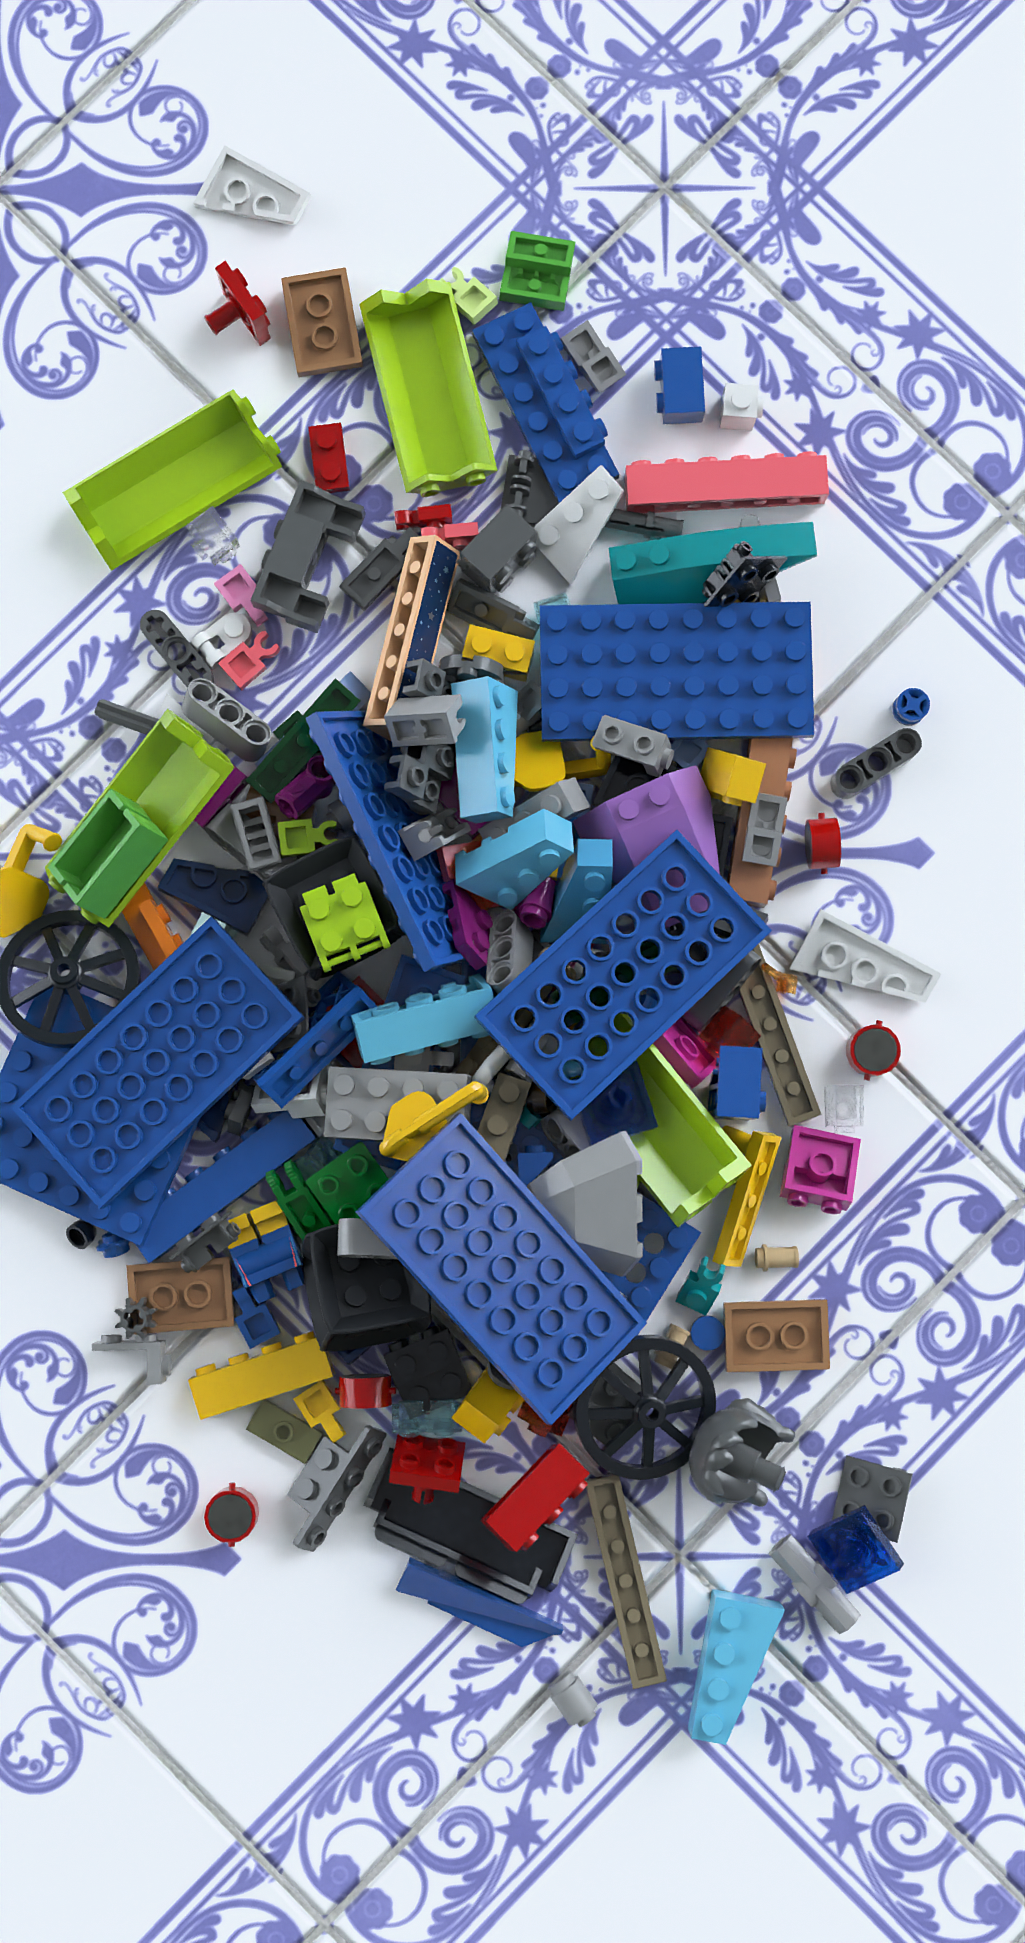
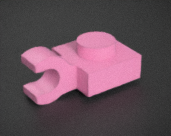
(237, 590)

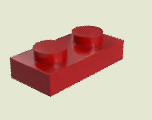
(329, 457)

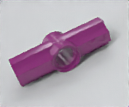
(305, 789)

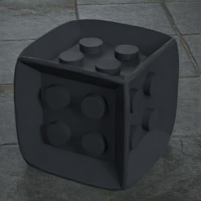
(319, 869)
(360, 1299)

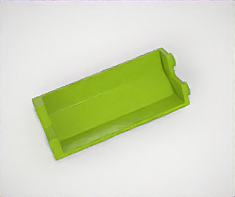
(428, 388)
(173, 478)
(172, 781)
(688, 1153)

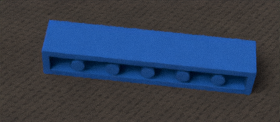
(226, 1180)

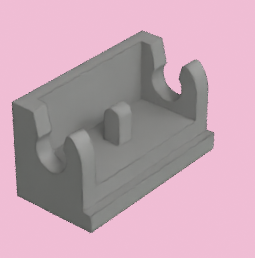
(425, 720)
(431, 833)

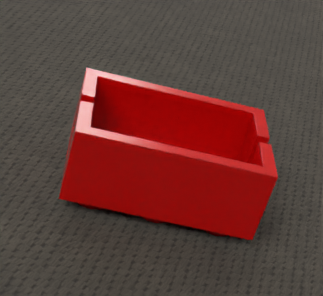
(536, 1498)

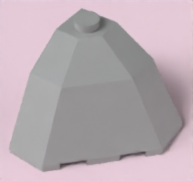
(598, 1201)

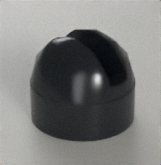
(81, 1234)

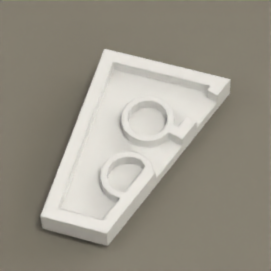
(574, 524)

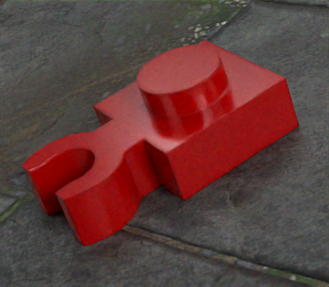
(424, 517)

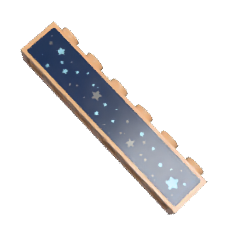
(413, 623)

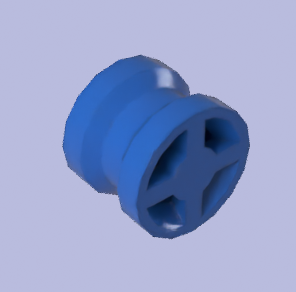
(916, 701)

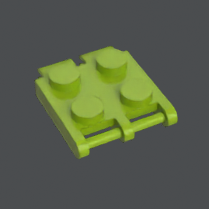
(342, 921)

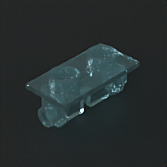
(410, 1419)

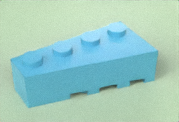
(486, 749)
(422, 1021)
(730, 1657)

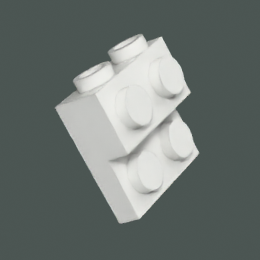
(307, 1103)

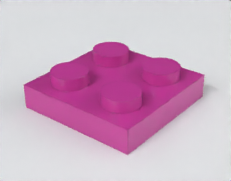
(685, 1053)

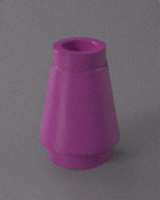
(538, 905)

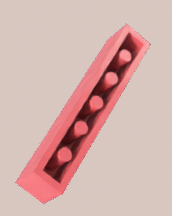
(726, 483)

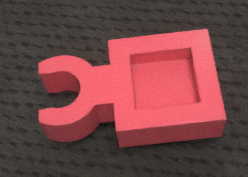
(456, 535)
(245, 663)

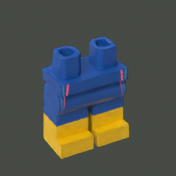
(274, 1257)

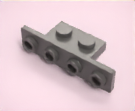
(329, 1481)

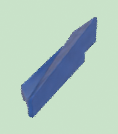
(476, 1605)

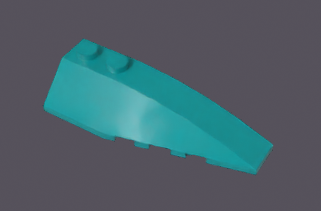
(677, 566)

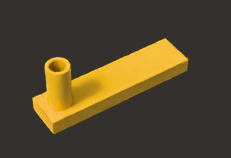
(760, 1151)

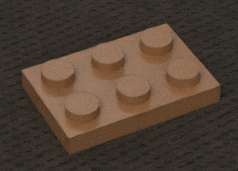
(322, 322)
(184, 1298)
(776, 1335)

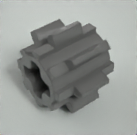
(126, 1321)

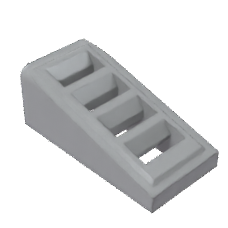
(247, 807)

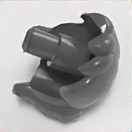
(732, 1454)

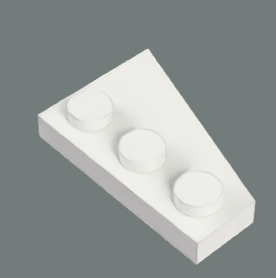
(250, 190)

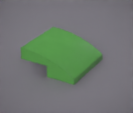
(537, 270)

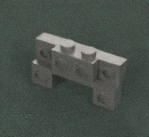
(296, 552)
(423, 766)

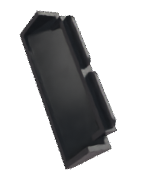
(453, 1533)

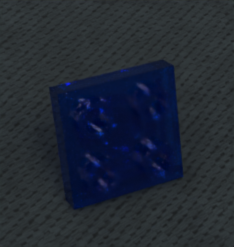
(619, 1108)
(855, 1549)

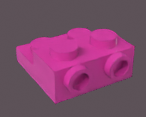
(820, 1169)

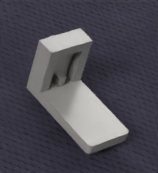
(634, 743)
(158, 1363)

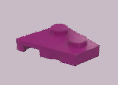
(469, 925)

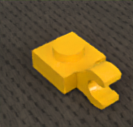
(318, 1407)

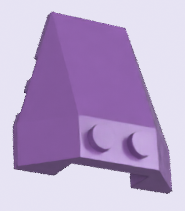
(646, 818)

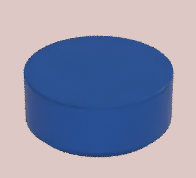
(707, 1332)

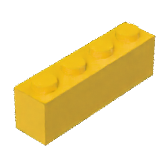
(261, 1376)

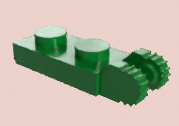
(298, 1202)

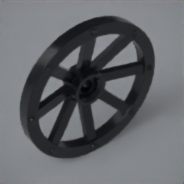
(66, 984)
(638, 1406)

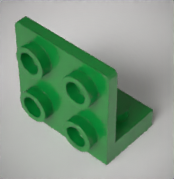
(347, 1182)

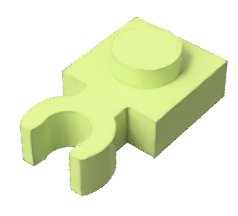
(471, 298)

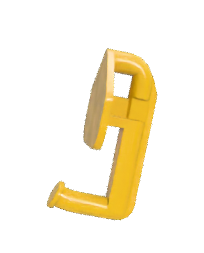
(542, 763)
(22, 894)
(419, 1118)

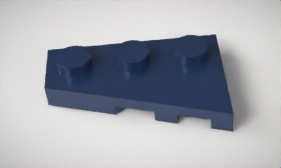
(222, 893)

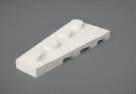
(856, 958)

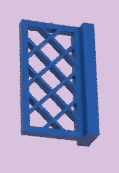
(326, 1038)

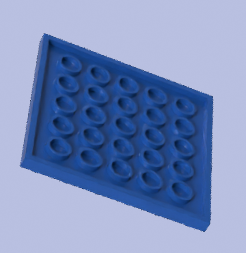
(34, 1170)

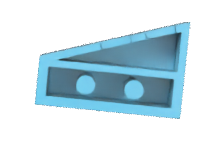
(516, 861)

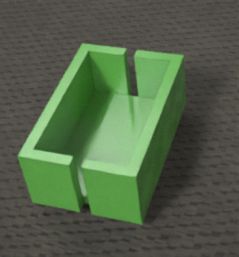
(107, 854)

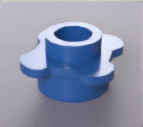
(112, 1245)

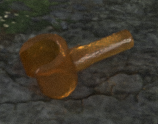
(785, 982)

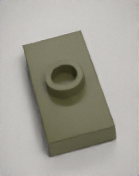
(284, 1430)

